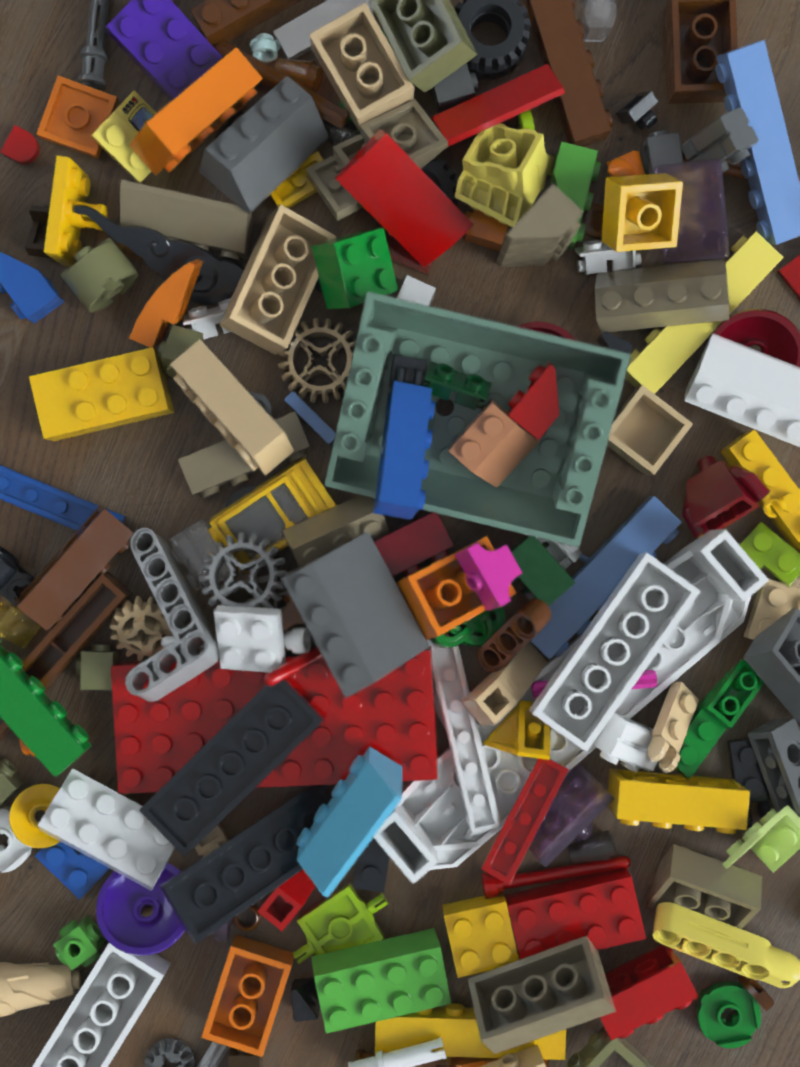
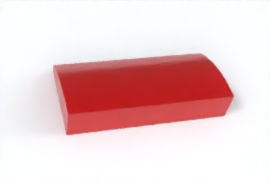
(403, 199)

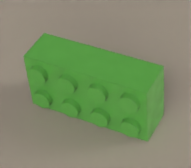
(380, 980)

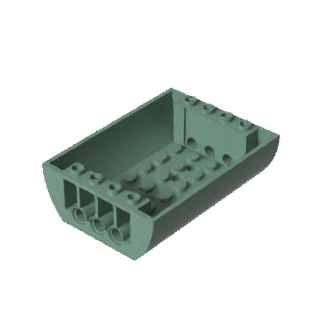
(557, 479)

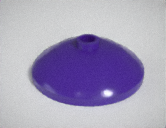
(121, 917)

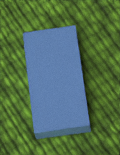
(311, 418)

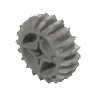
(254, 566)

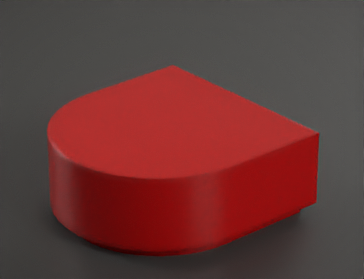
(21, 146)

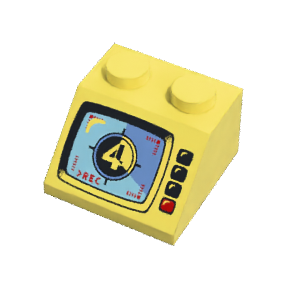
(119, 131)

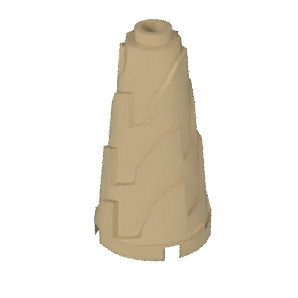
(35, 985)

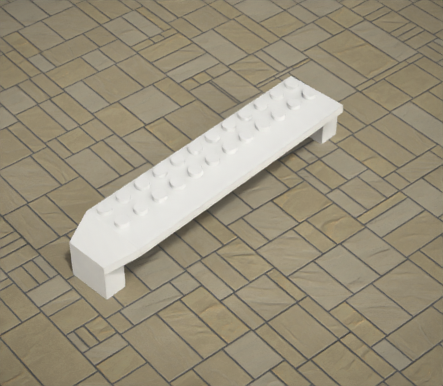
(430, 821)

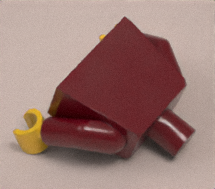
(723, 496)

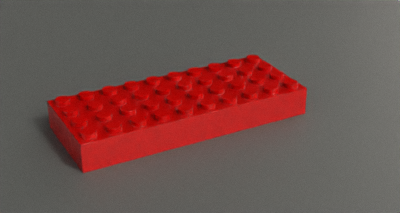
(389, 716)

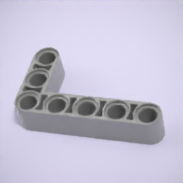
(175, 613)

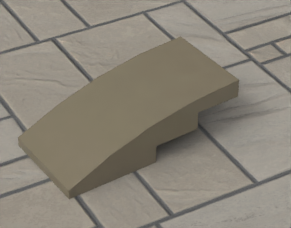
(405, 125)

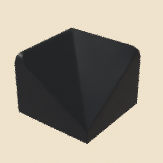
(304, 1000)

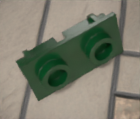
(470, 389)

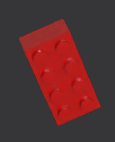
(590, 906)

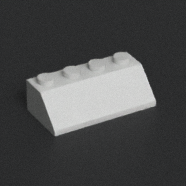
(748, 388)

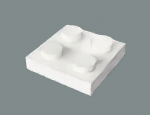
(249, 638)

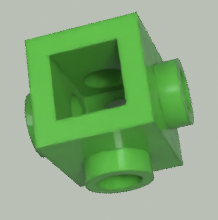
(79, 943)

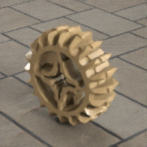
(330, 350)

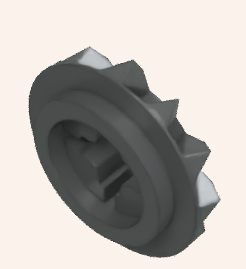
(173, 1049)

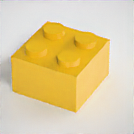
(641, 212)
(480, 934)

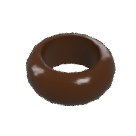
(244, 927)

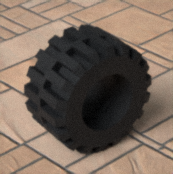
(514, 23)

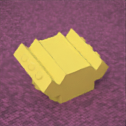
(504, 172)

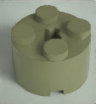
(100, 275)

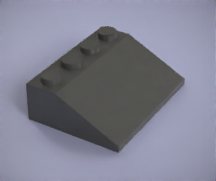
(355, 613)

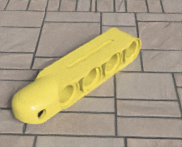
(724, 945)

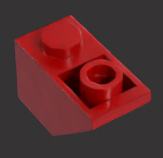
(538, 404)
(286, 900)

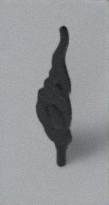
(216, 278)

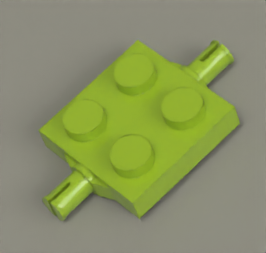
(339, 923)

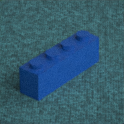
(403, 451)

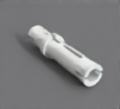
(404, 1057)

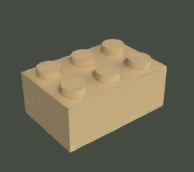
(361, 65)

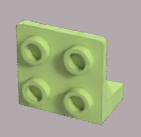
(772, 842)

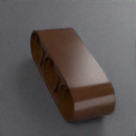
(514, 635)

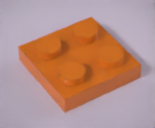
(74, 115)

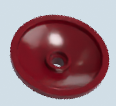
(764, 328)

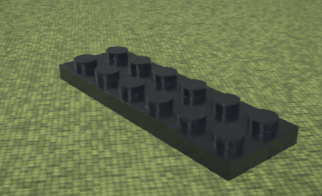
(231, 765)
(243, 867)

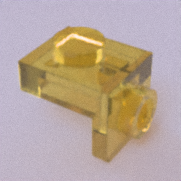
(16, 625)

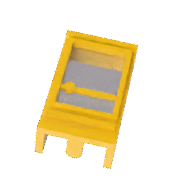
(271, 508)

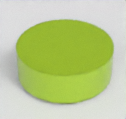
(525, 120)

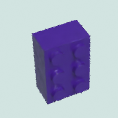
(163, 44)

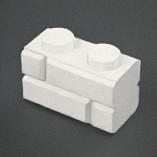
(626, 741)

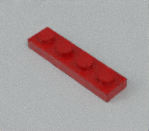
(524, 820)

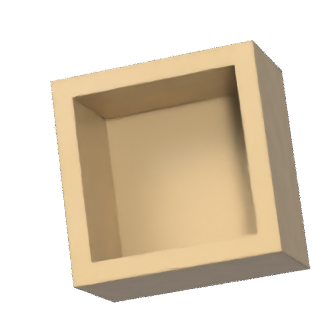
(646, 431)

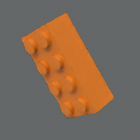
(196, 113)

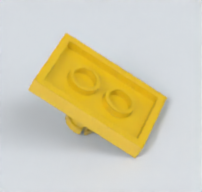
(64, 225)

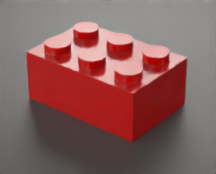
(646, 991)

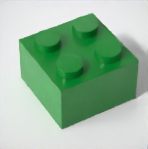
(353, 267)

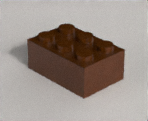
(693, 38)

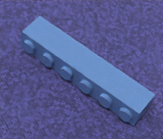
(771, 163)
(598, 577)

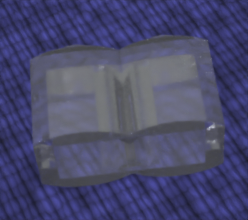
(598, 19)

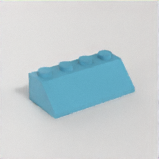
(349, 819)

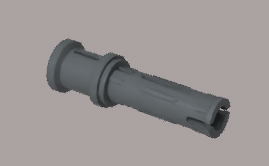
(92, 54)

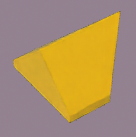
(522, 734)

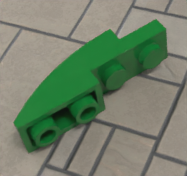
(717, 713)

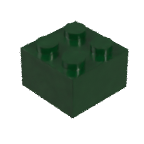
(541, 573)

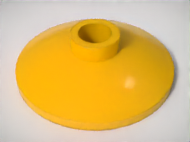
(23, 813)

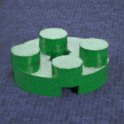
(742, 1025)

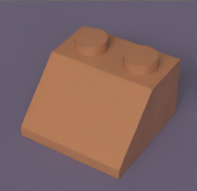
(492, 444)

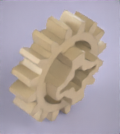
(143, 632)

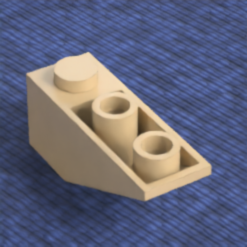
(505, 687)

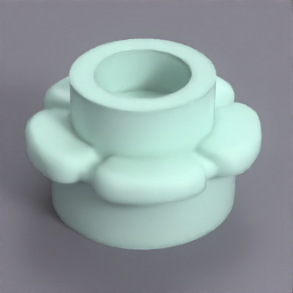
(265, 47)

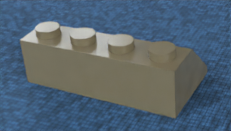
(188, 218)
(541, 232)
(662, 296)

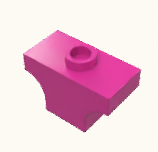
(489, 573)

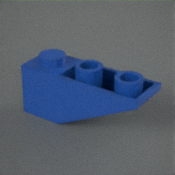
(29, 289)

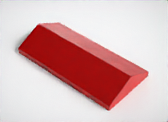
(498, 104)

